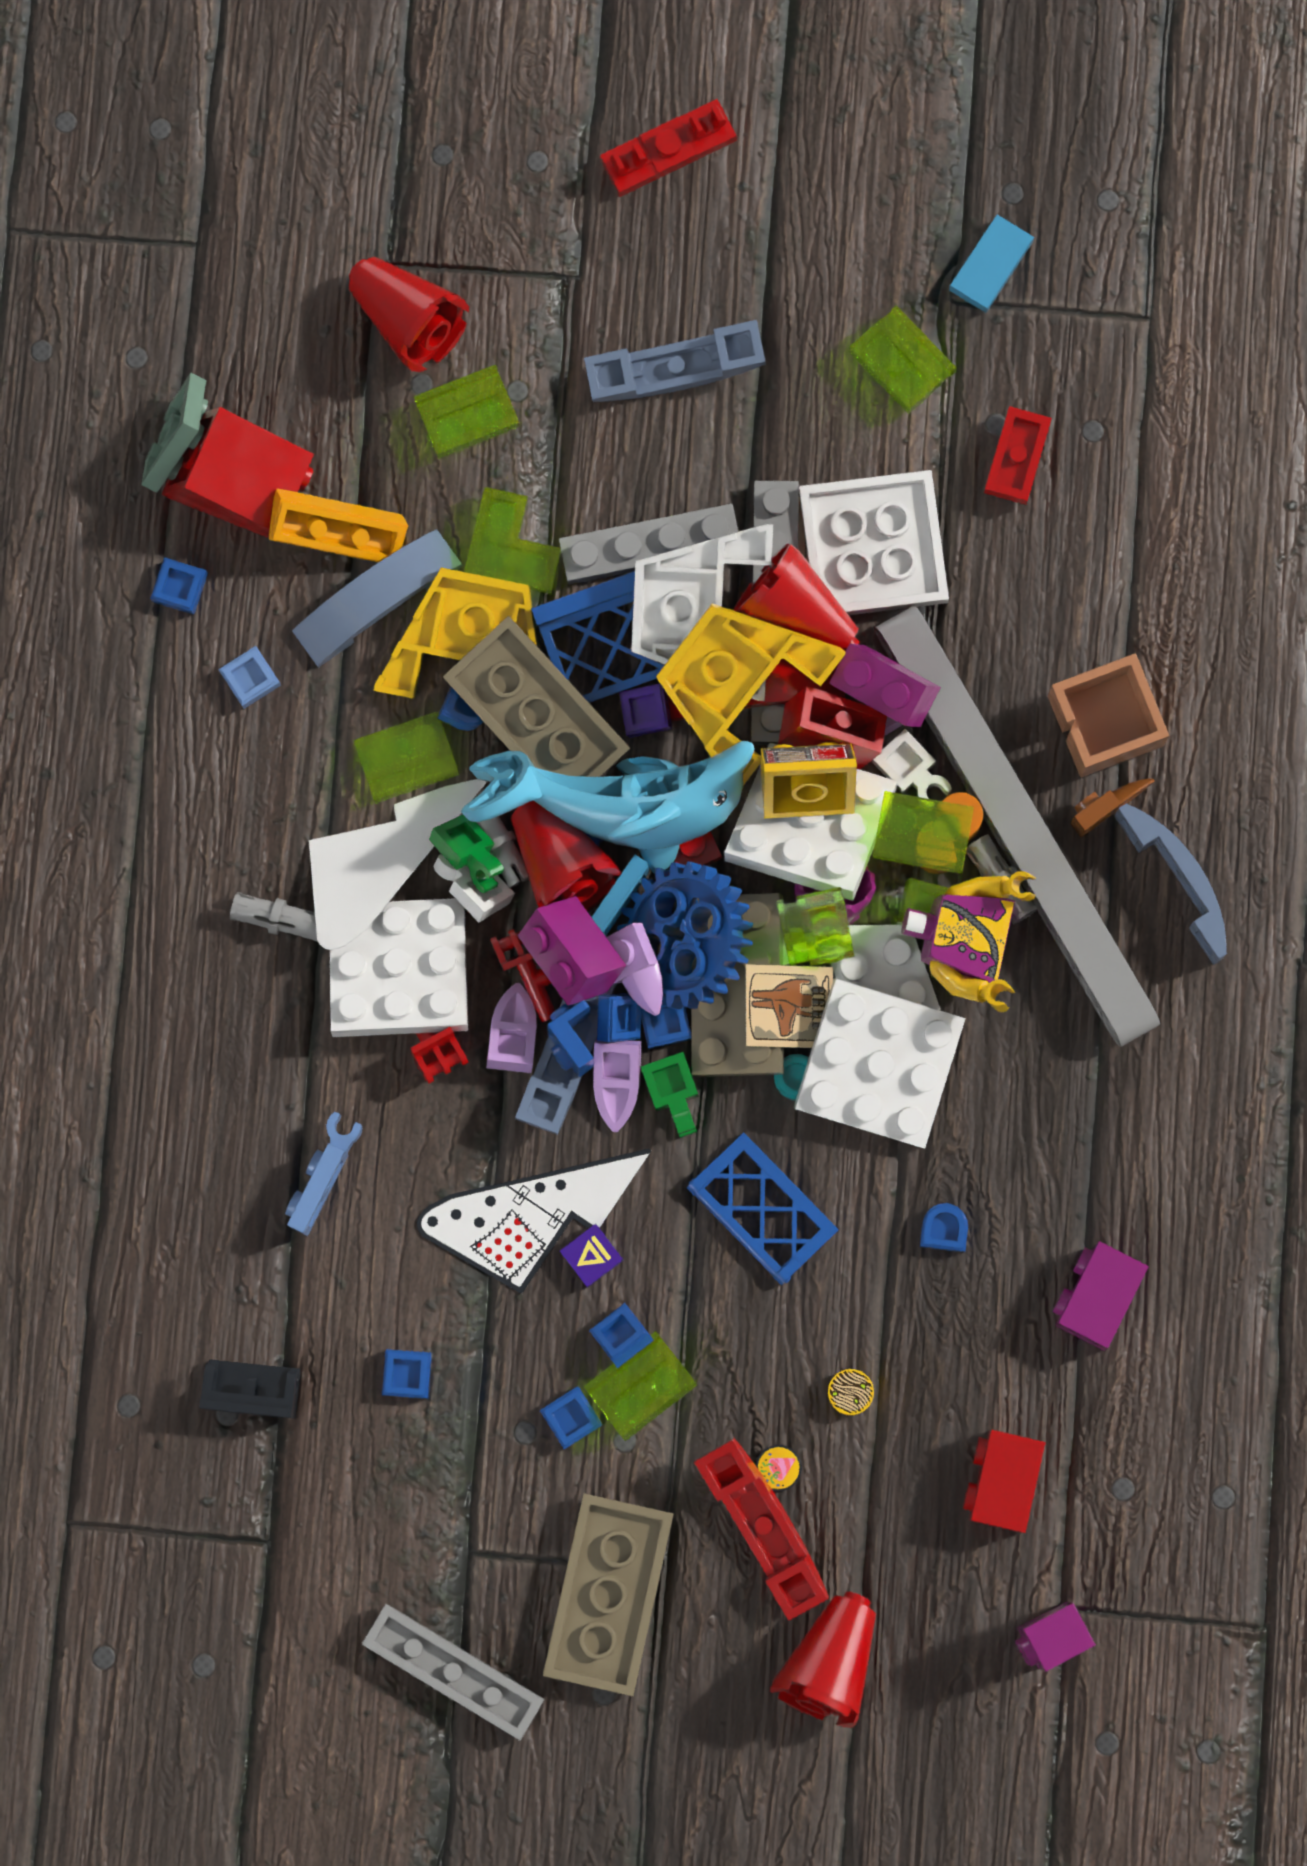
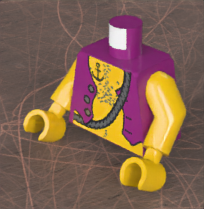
(969, 935)

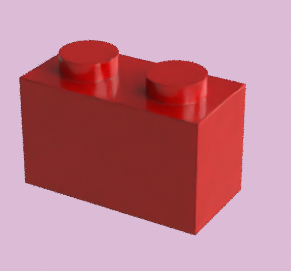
(823, 717)
(1005, 1480)

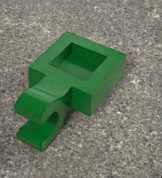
(468, 845)
(671, 1086)

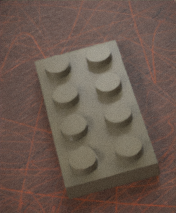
(534, 705)
(721, 1026)
(608, 1594)

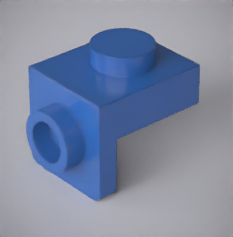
(568, 1047)

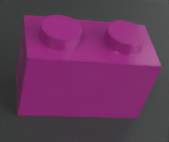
(885, 685)
(571, 950)
(1100, 1294)
(1054, 1637)

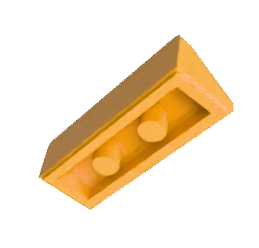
(335, 526)

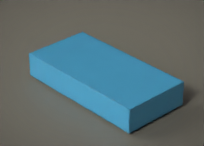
(991, 263)
(619, 895)

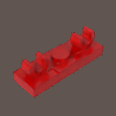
(668, 147)

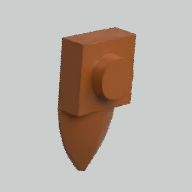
(1095, 809)

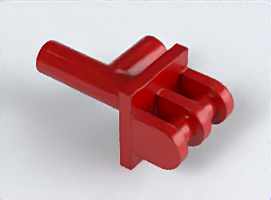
(533, 978)
(437, 1053)

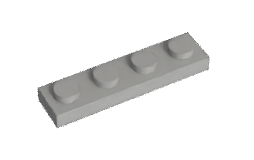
(618, 548)
(453, 1671)

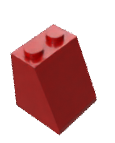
(238, 471)

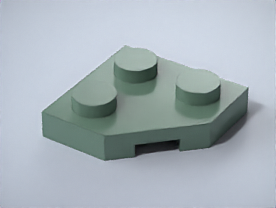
(179, 432)

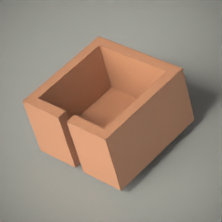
(1108, 715)

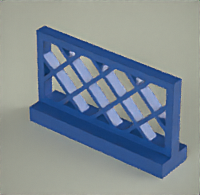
(588, 604)

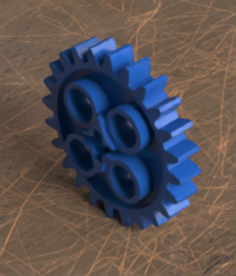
(687, 933)

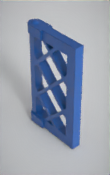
(768, 1171)

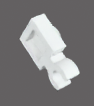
(909, 765)
(478, 904)

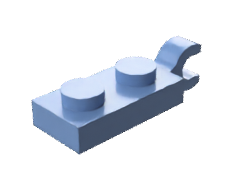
(323, 1171)

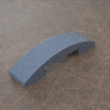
(675, 365)
(373, 596)
(1146, 831)
(553, 1088)

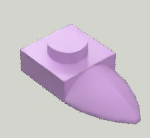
(642, 971)
(512, 1032)
(616, 1080)

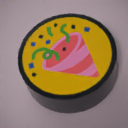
(779, 1467)

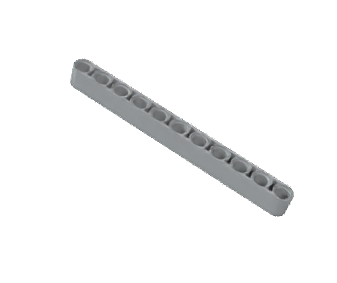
(1022, 832)

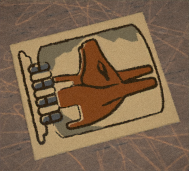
(785, 1004)

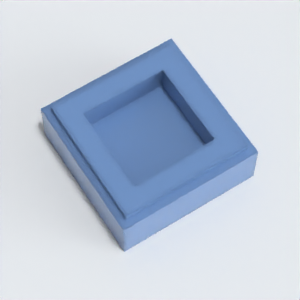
(249, 677)

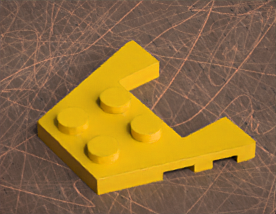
(452, 621)
(726, 664)

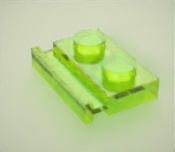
(902, 359)
(466, 411)
(406, 757)
(923, 832)
(816, 928)
(640, 1387)

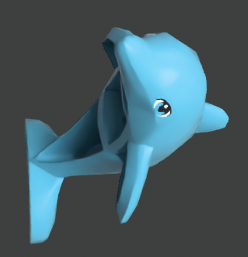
(646, 809)

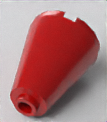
(408, 311)
(797, 600)
(561, 858)
(830, 1662)

